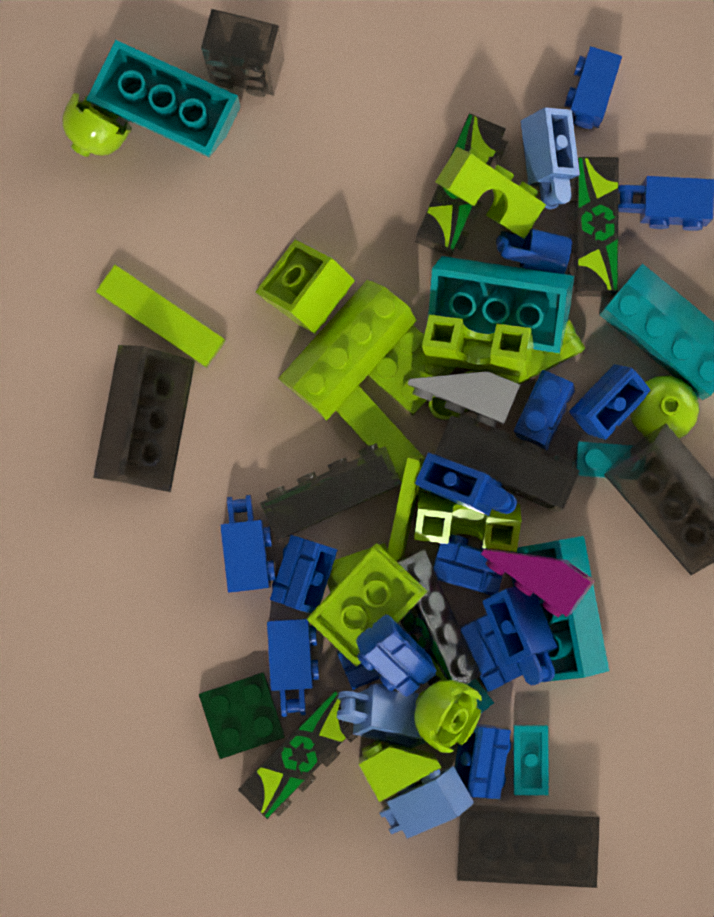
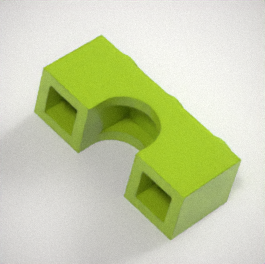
(469, 177)
(454, 345)
(440, 518)

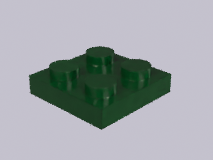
(241, 715)

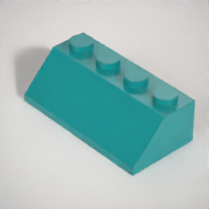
(164, 99)
(504, 295)
(665, 329)
(579, 635)

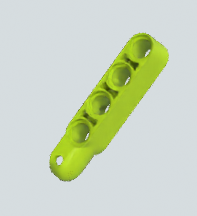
(540, 361)

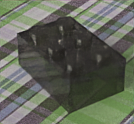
(242, 53)

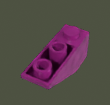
(551, 579)

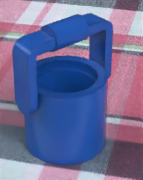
(539, 250)

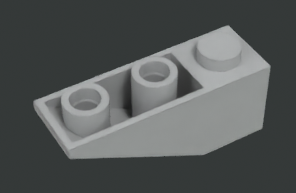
(477, 392)

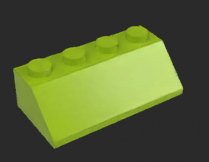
(348, 348)

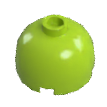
(92, 128)
(667, 402)
(447, 714)

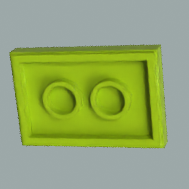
(362, 597)

